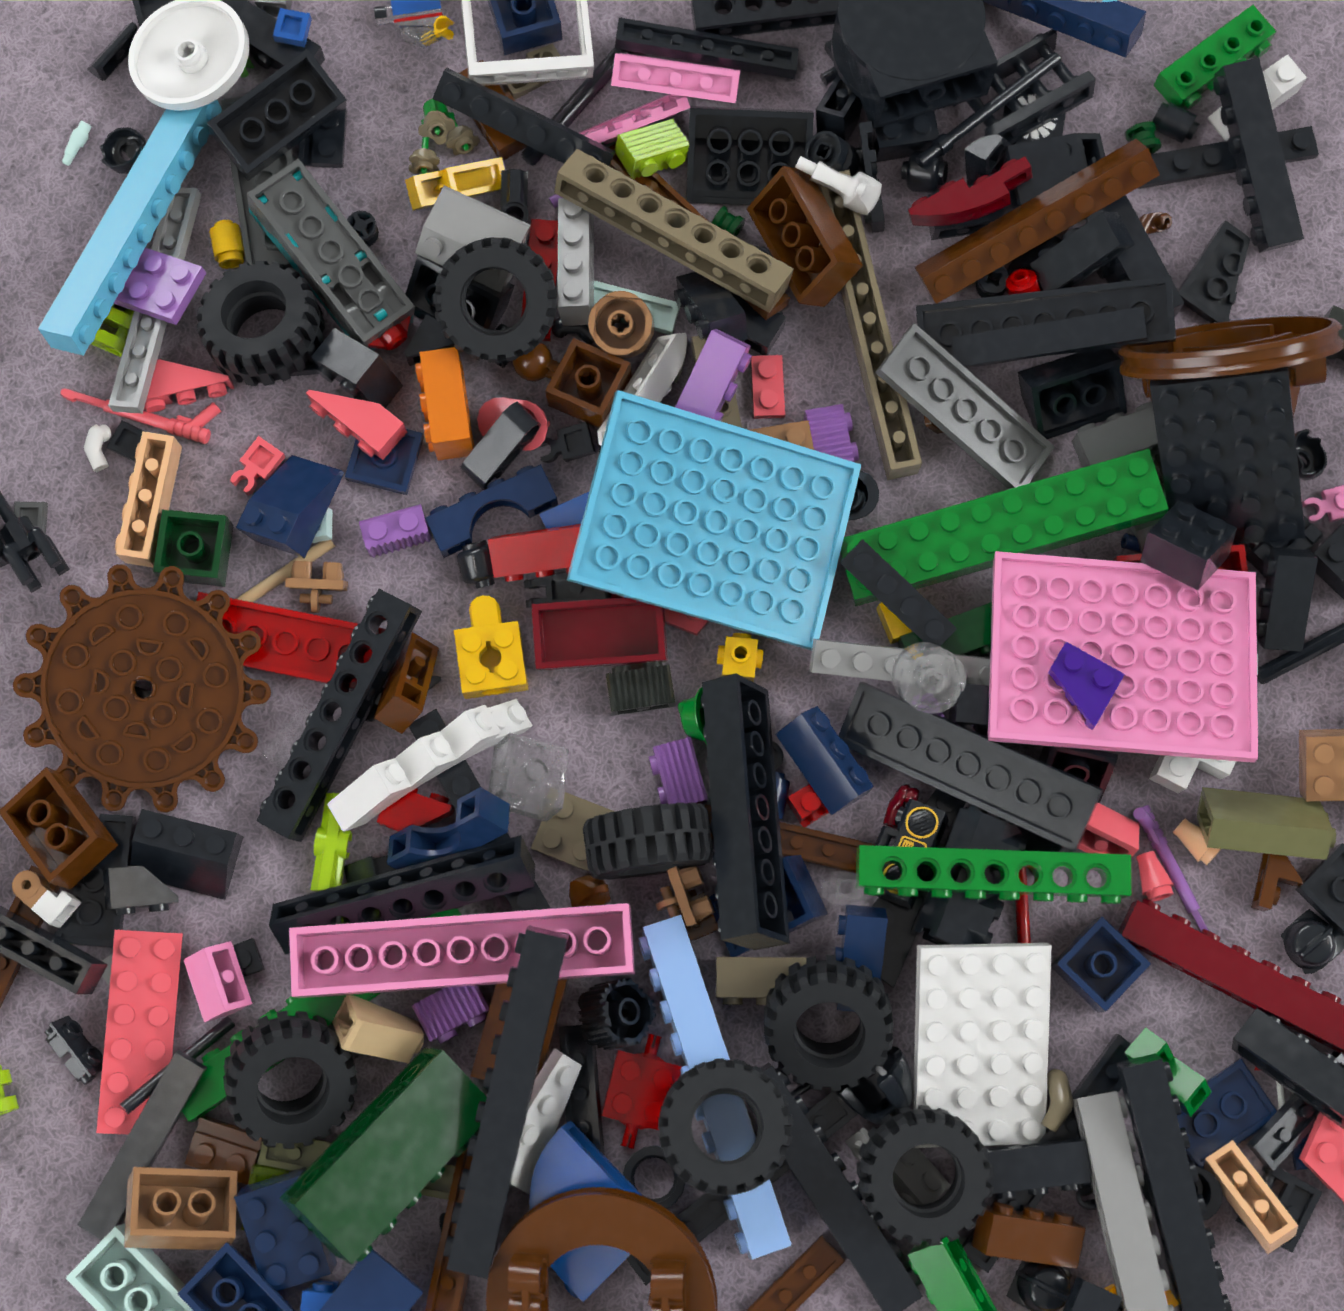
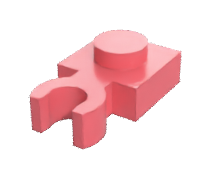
(259, 461)

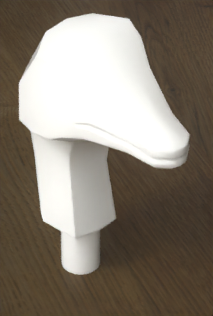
(858, 192)

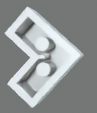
(1177, 771)

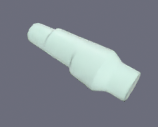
(77, 139)

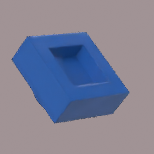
(292, 27)

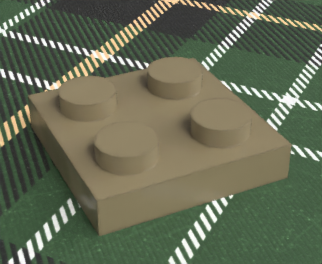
(563, 833)

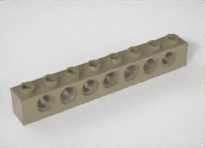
(673, 230)

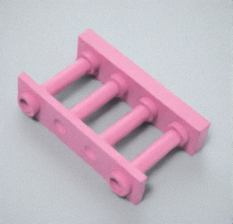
(675, 77)

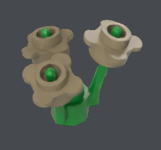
(437, 126)

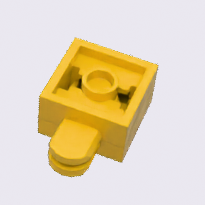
(490, 652)

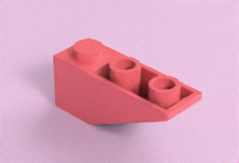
(182, 380)
(364, 420)

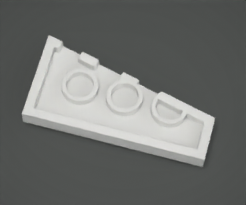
(545, 1110)

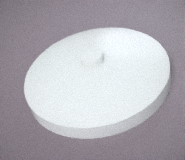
(188, 53)

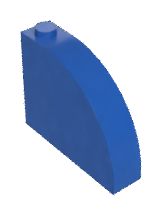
(570, 1164)

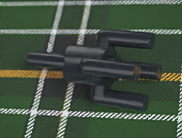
(26, 543)

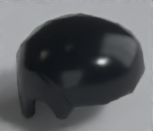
(119, 140)
(1314, 454)

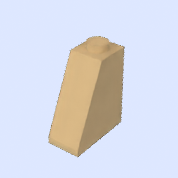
(377, 1030)

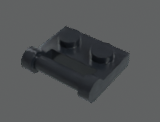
(1297, 1199)

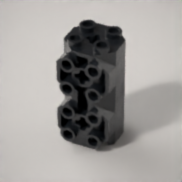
(963, 919)

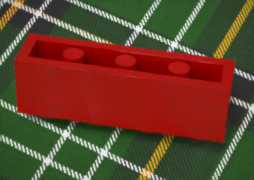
(532, 552)

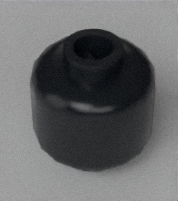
(924, 179)
(476, 564)

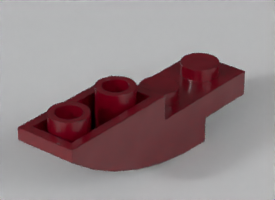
(959, 203)

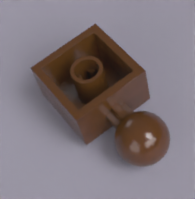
(572, 379)

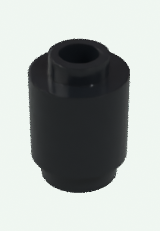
(1175, 122)

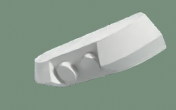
(657, 371)

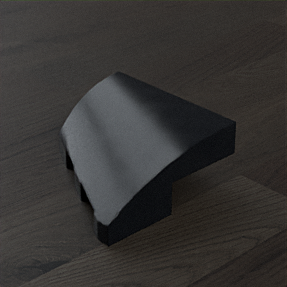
(984, 156)

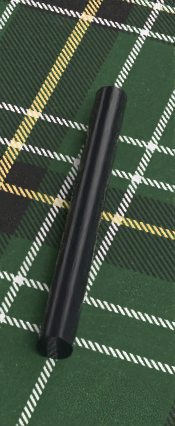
(193, 1051)

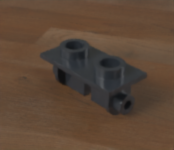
(67, 1036)

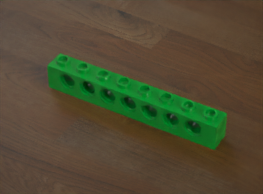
(1113, 869)

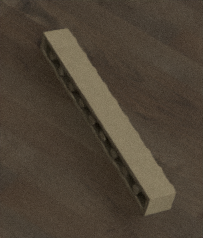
(872, 346)

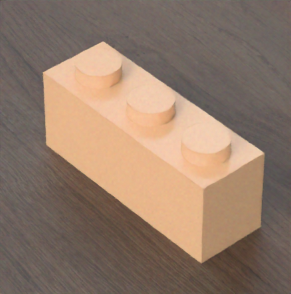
(1251, 1197)

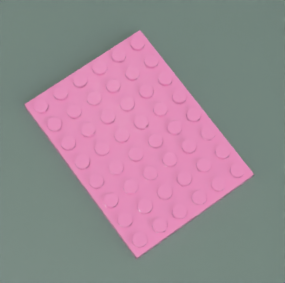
(1181, 652)

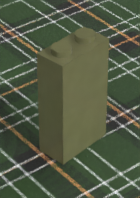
(1265, 823)

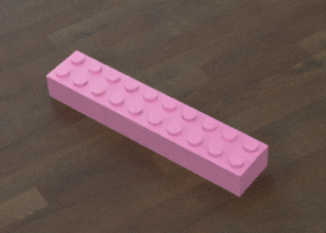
(452, 950)

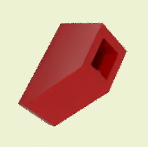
(415, 810)

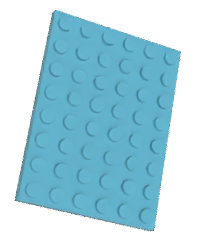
(714, 521)

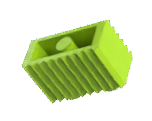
(652, 148)

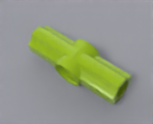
(330, 850)

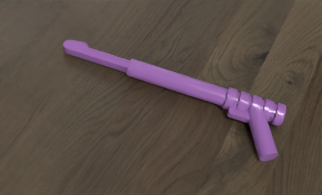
(1159, 843)

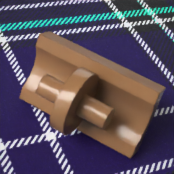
(302, 579)
(691, 910)

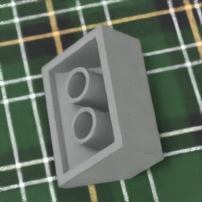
(462, 220)

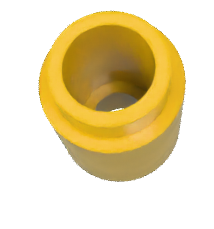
(227, 244)

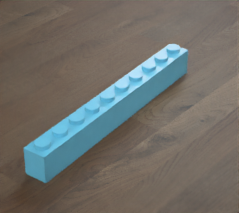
(126, 228)

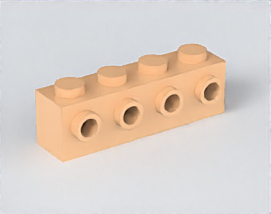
(149, 493)

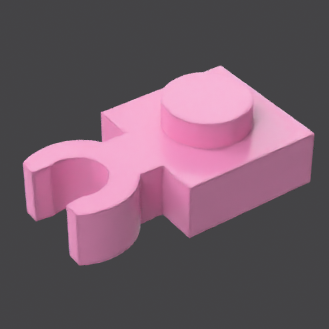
(1331, 504)

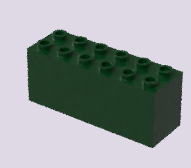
(387, 1156)

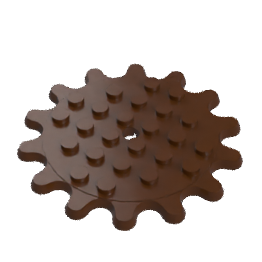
(92, 698)

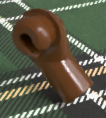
(1156, 222)

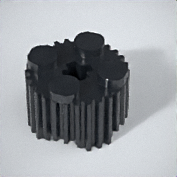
(615, 1014)

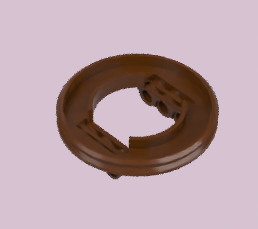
(1239, 349)
(608, 1218)

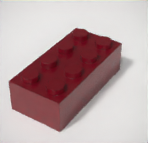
(598, 633)

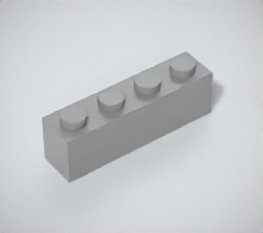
(575, 263)

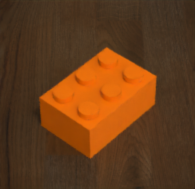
(444, 403)

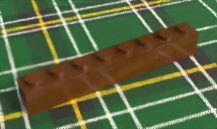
(1037, 220)

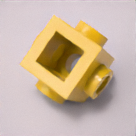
(740, 644)

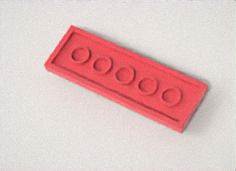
(138, 1020)

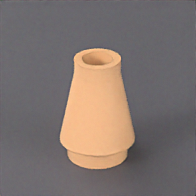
(1194, 841)

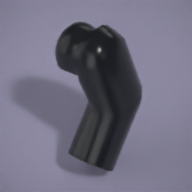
(581, 330)

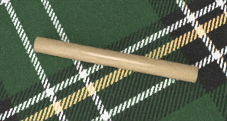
(285, 572)

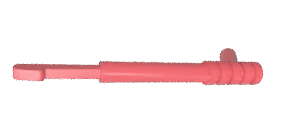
(181, 426)

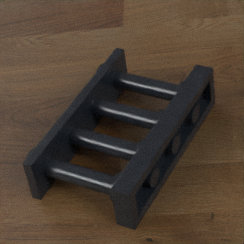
(1049, 103)

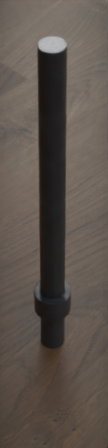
(944, 142)

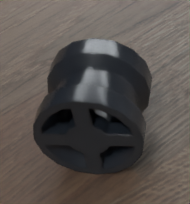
(361, 222)
(991, 288)

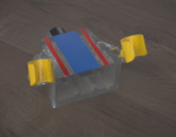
(416, 21)

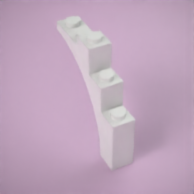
(424, 760)

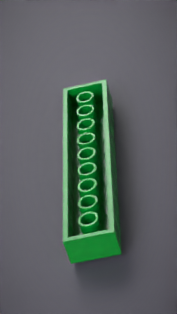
(1016, 520)

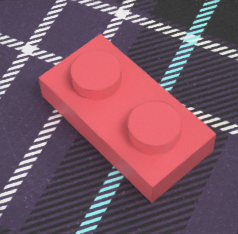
(767, 386)

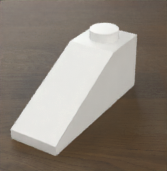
(1282, 82)

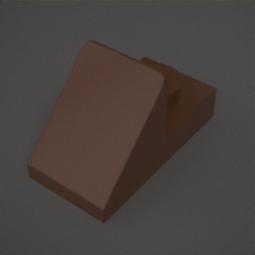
(1273, 870)

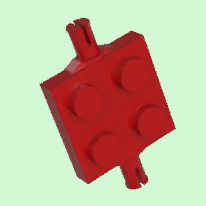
(638, 1089)

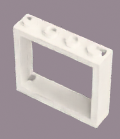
(530, 69)

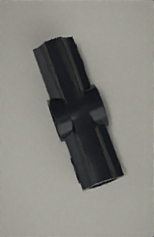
(514, 193)

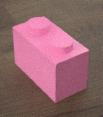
(217, 981)

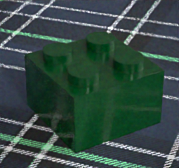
(196, 545)

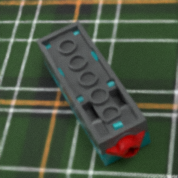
(332, 258)

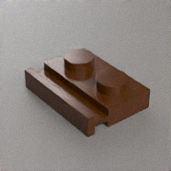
(223, 1147)

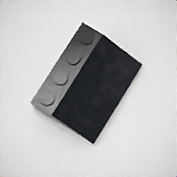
(741, 150)

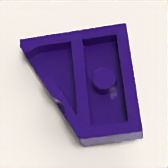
(1085, 681)

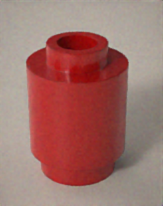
(1022, 282)

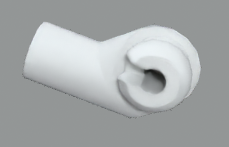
(93, 446)

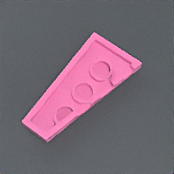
(639, 117)

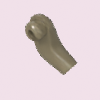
(1060, 1100)

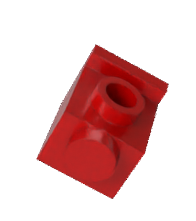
(806, 806)

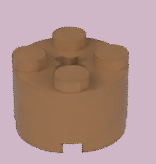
(610, 311)

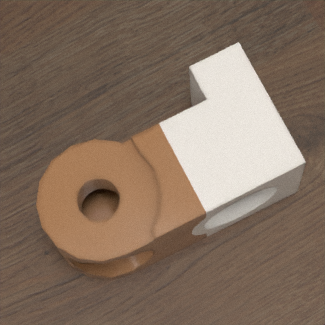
(36, 894)

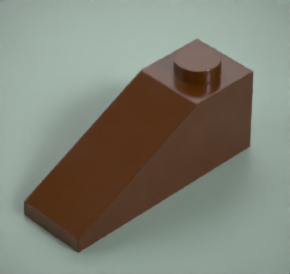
(408, 684)

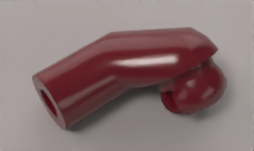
(899, 799)

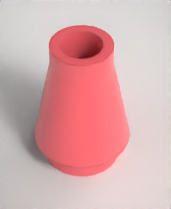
(1153, 877)

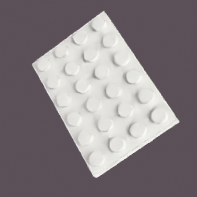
(984, 1037)

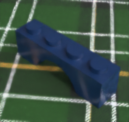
(526, 491)
(478, 821)

